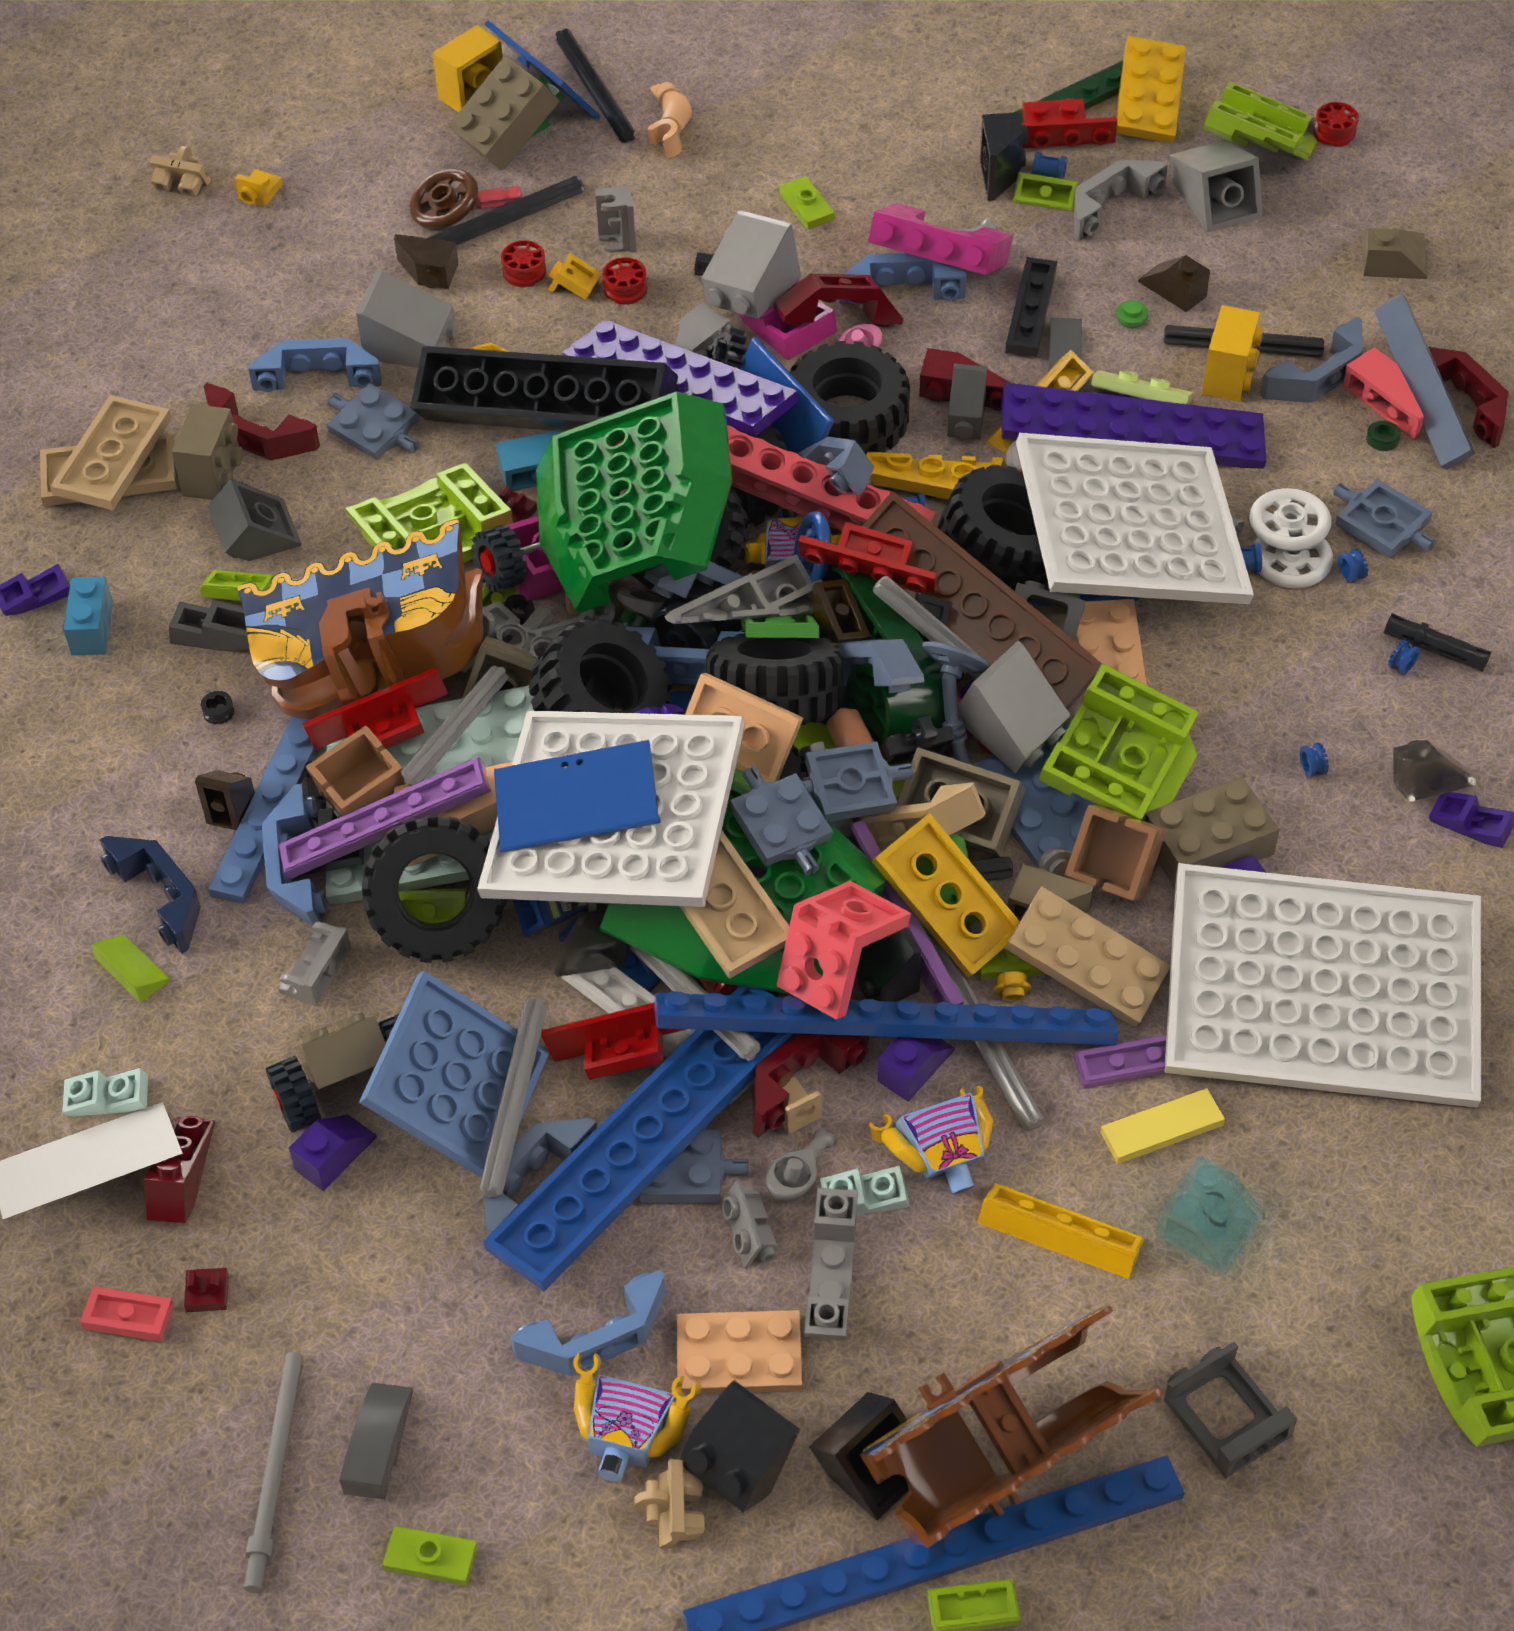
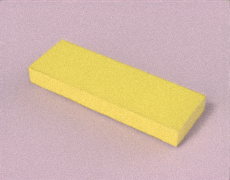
(1162, 1126)

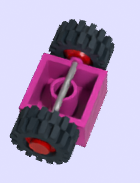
(515, 558)

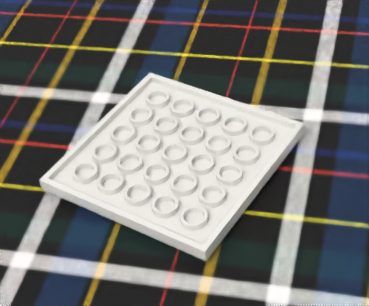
(1132, 519)
(639, 865)

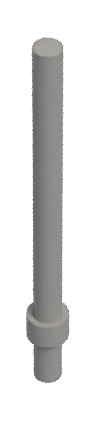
(260, 1544)

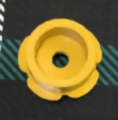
(1012, 986)

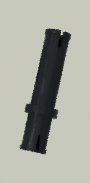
(1437, 642)

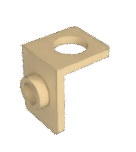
(801, 1107)

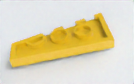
(924, 475)

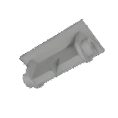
(743, 1210)

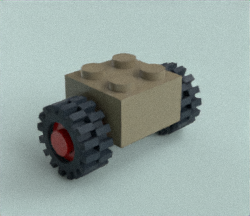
(325, 1061)

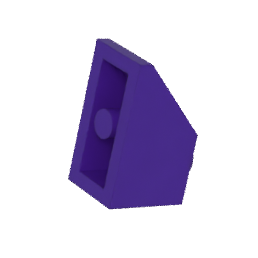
(910, 1063)
(329, 1148)

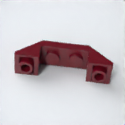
(801, 301)
(1484, 389)
(289, 439)
(798, 1052)

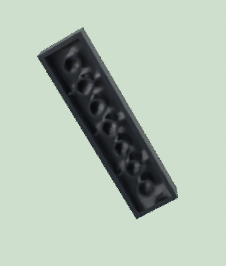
(531, 387)

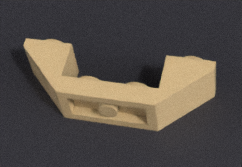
(951, 807)

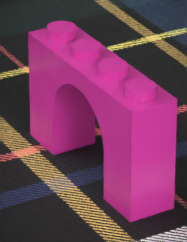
(905, 231)

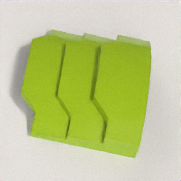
(1255, 118)
(452, 495)
(1124, 746)
(1470, 1349)

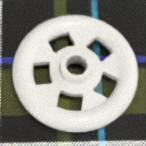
(1290, 519)
(1290, 577)

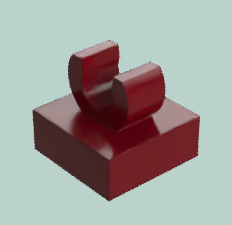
(520, 505)
(206, 1289)

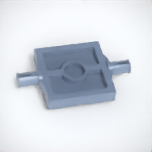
(373, 421)
(1383, 518)
(853, 781)
(781, 820)
(695, 1173)

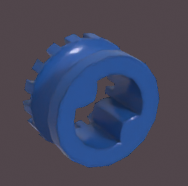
(1352, 565)
(1405, 657)
(1313, 759)

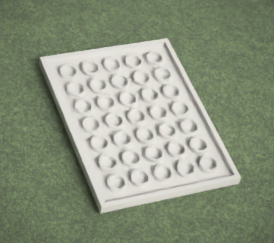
(1325, 985)

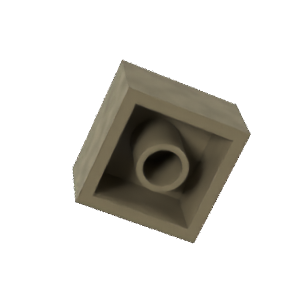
(206, 451)

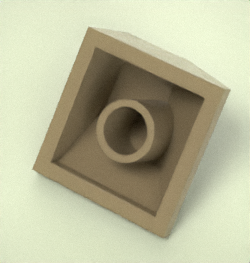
(1393, 253)
(498, 653)

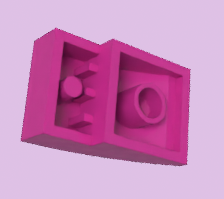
(792, 339)

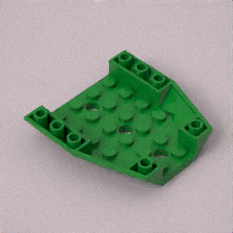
(674, 503)
(671, 938)

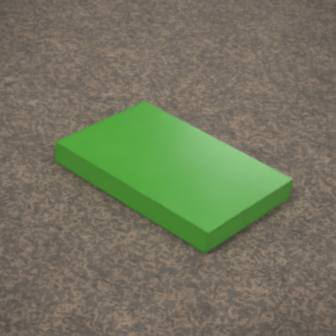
(781, 627)

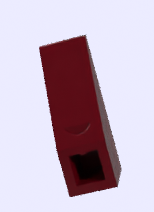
(938, 374)
(175, 1182)

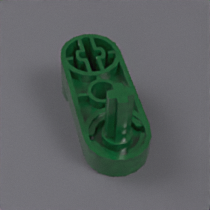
(880, 710)

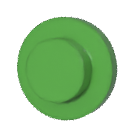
(1132, 314)

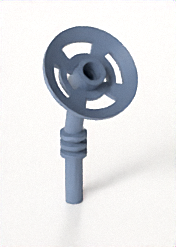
(953, 665)

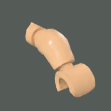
(675, 117)

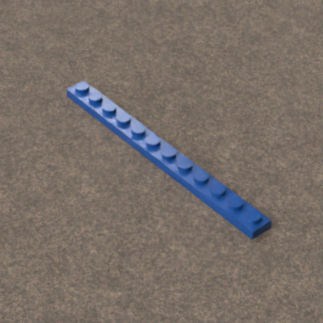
(886, 1019)
(964, 1546)

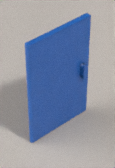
(528, 60)
(806, 420)
(556, 804)

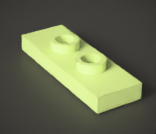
(1129, 384)

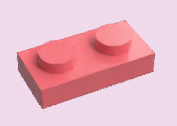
(127, 1314)

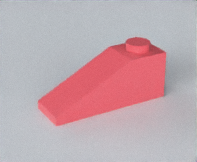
(1383, 387)

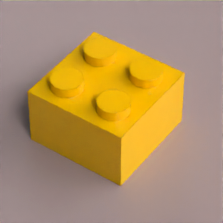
(465, 65)
(1232, 353)

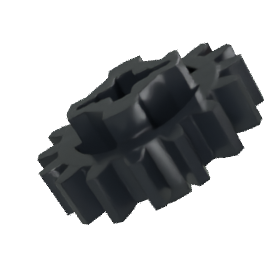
(728, 346)

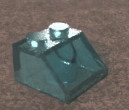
(1210, 1216)

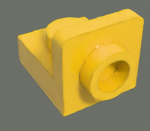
(258, 187)
(574, 276)

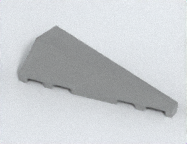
(771, 592)

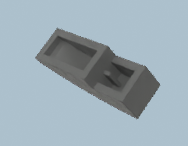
(212, 628)
(376, 1441)

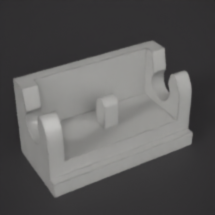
(616, 218)
(317, 964)

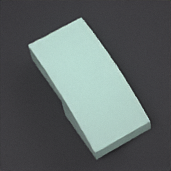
(100, 1094)
(876, 1191)

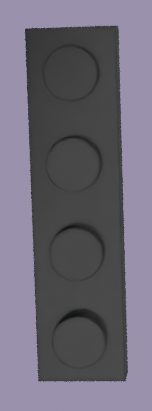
(1031, 307)

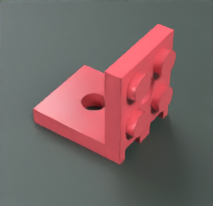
(834, 930)

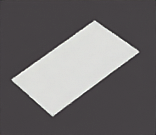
(86, 1159)

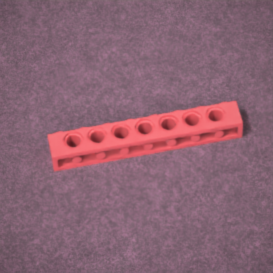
(777, 475)

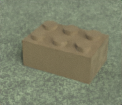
(504, 113)
(998, 793)
(1214, 828)

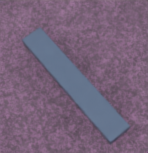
(1425, 381)

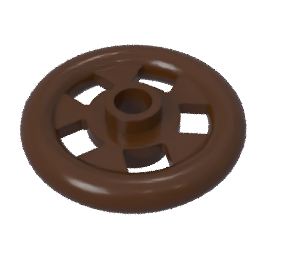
(443, 198)

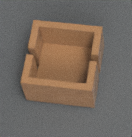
(356, 772)
(1115, 850)

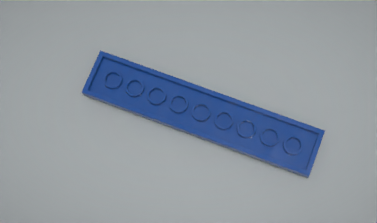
(625, 1153)

